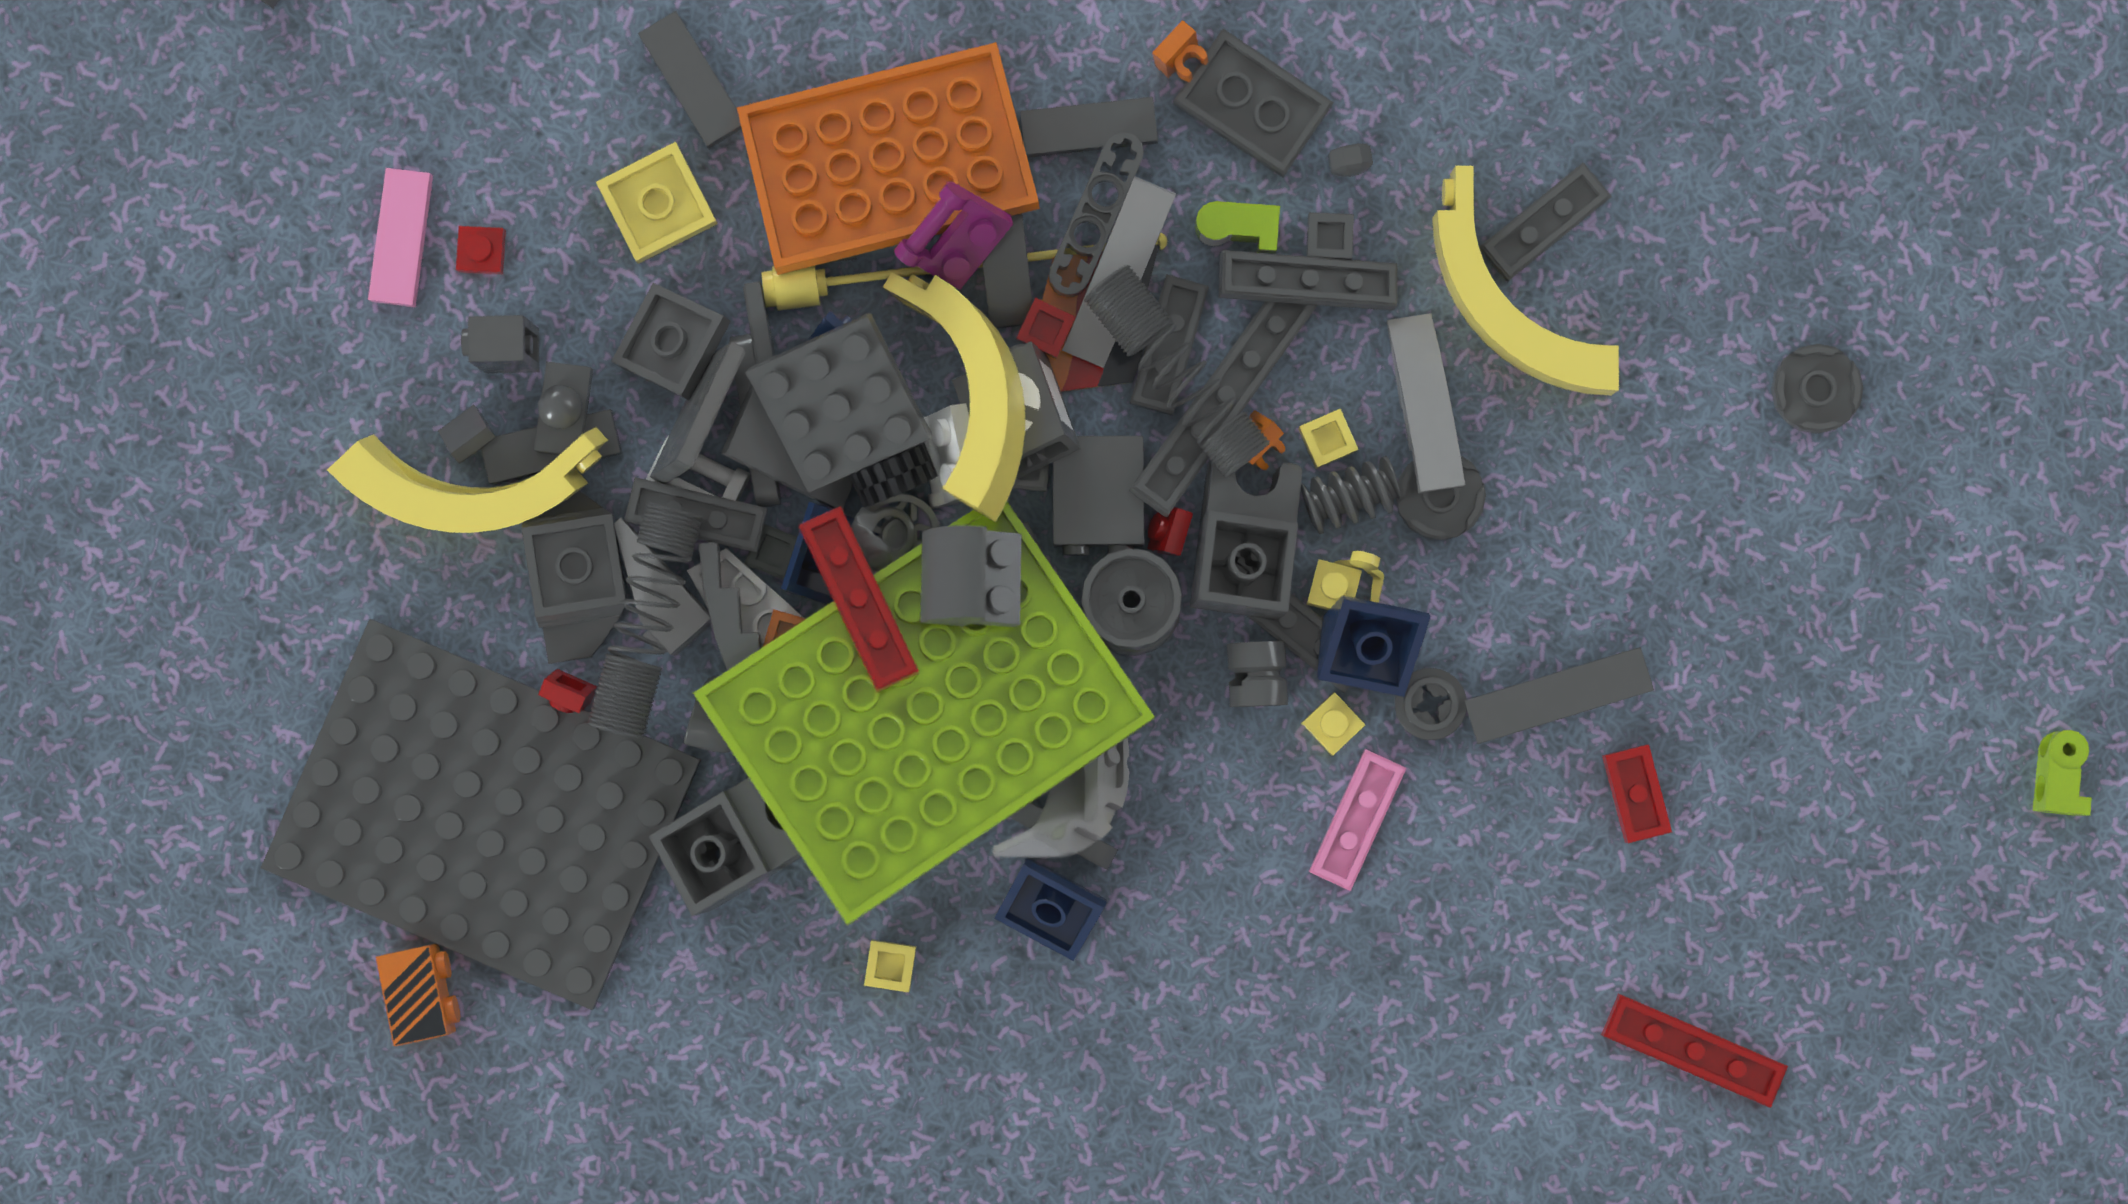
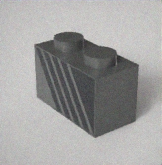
(501, 344)

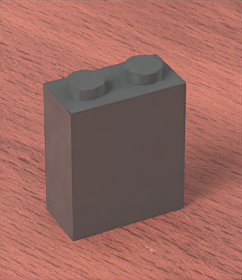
(1094, 496)

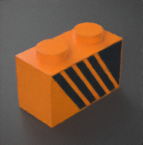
(418, 994)

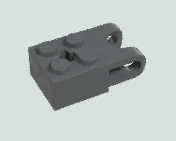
(1250, 527)
(749, 844)

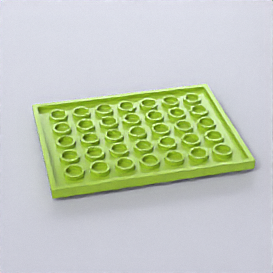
(920, 770)

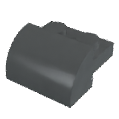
(970, 576)

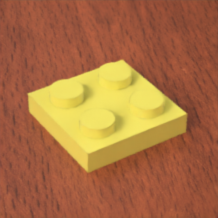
(656, 202)

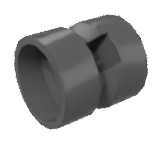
(1257, 674)

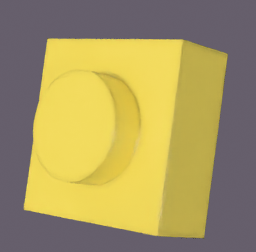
(1328, 438)
(1331, 583)
(1333, 723)
(890, 965)

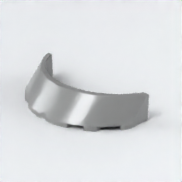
(1076, 809)

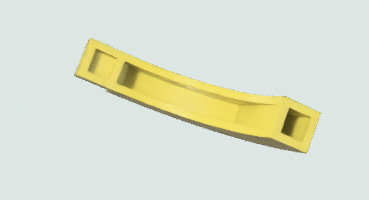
(1495, 319)
(997, 406)
(417, 499)

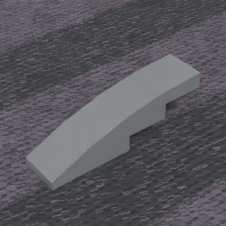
(1128, 244)
(1425, 403)

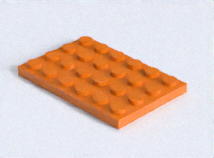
(869, 154)

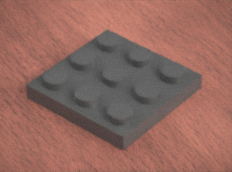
(839, 402)

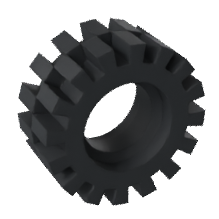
(894, 475)

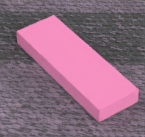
(400, 237)
(1357, 819)

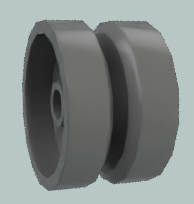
(1144, 576)

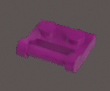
(963, 243)

